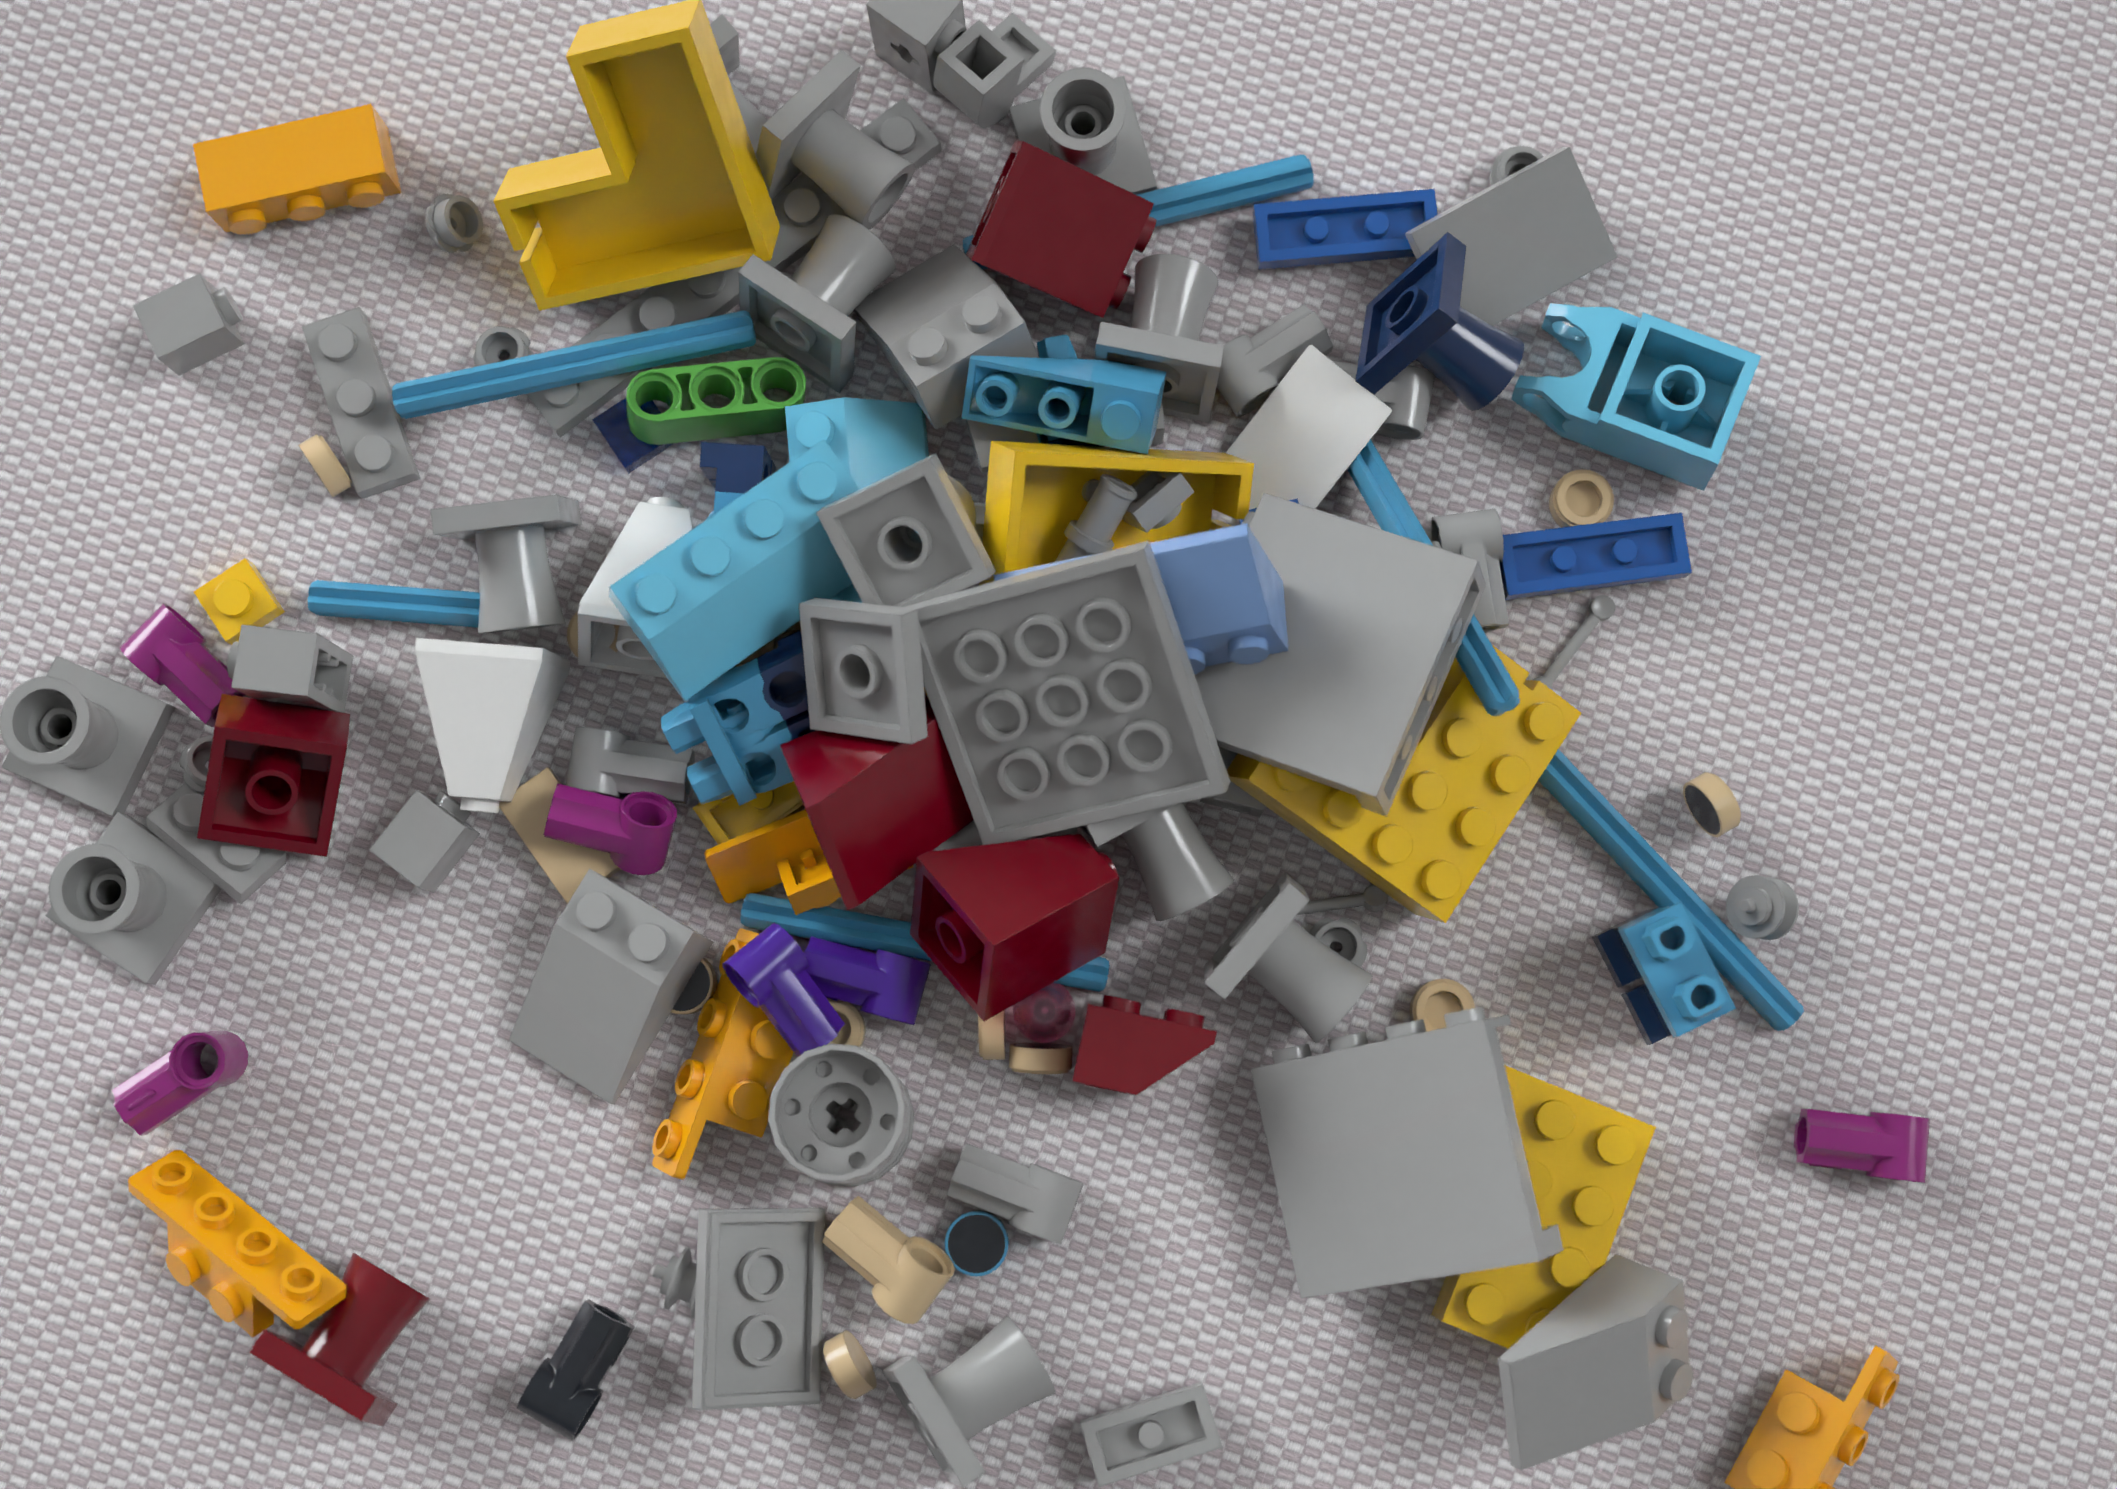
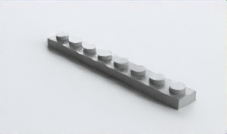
(801, 215)

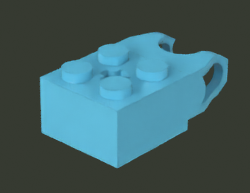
(1624, 388)

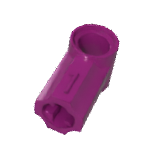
(174, 656)
(630, 829)
(179, 1080)
(1878, 1143)

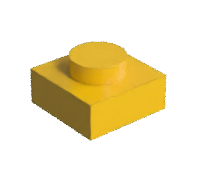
(238, 599)

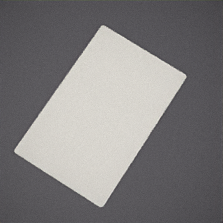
(1308, 431)

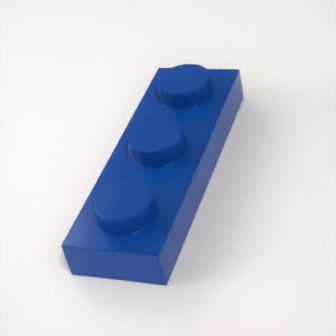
(1339, 228)
(1594, 556)

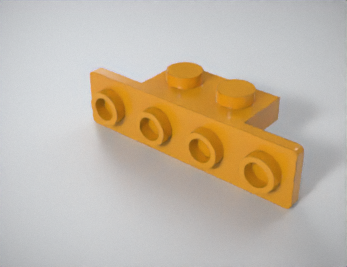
(772, 855)
(727, 1075)
(232, 1250)
(1811, 1433)

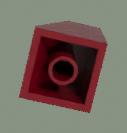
(1061, 230)
(876, 802)
(1012, 915)

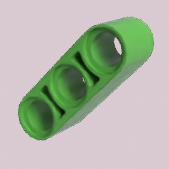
(692, 420)

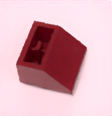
(1133, 1050)

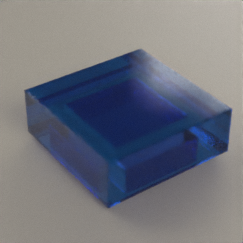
(627, 447)

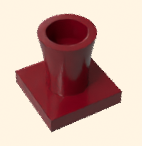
(348, 1342)

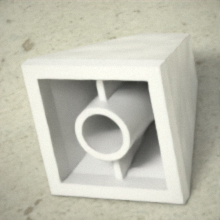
(646, 533)
(487, 713)

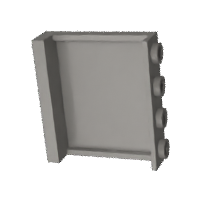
(1366, 656)
(1400, 1157)

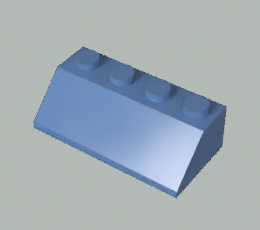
(1220, 594)

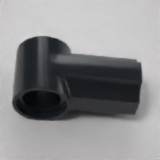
(569, 1384)

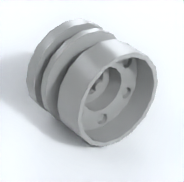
(804, 1119)

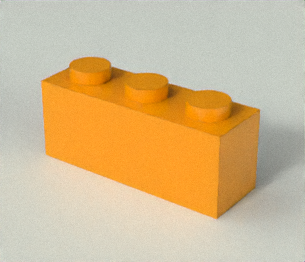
(297, 169)

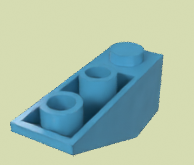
(1067, 398)

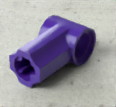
(774, 977)
(877, 982)

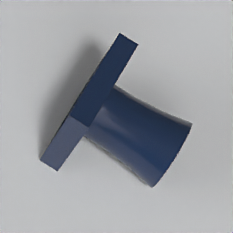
(1423, 322)

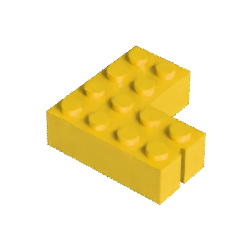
(673, 172)
(1040, 485)
(1451, 803)
(1582, 1177)

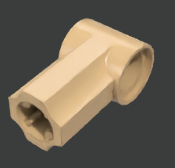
(902, 1269)

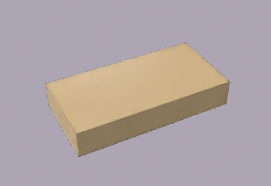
(561, 861)

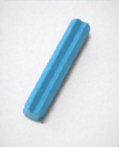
(394, 603)

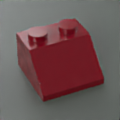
(274, 775)

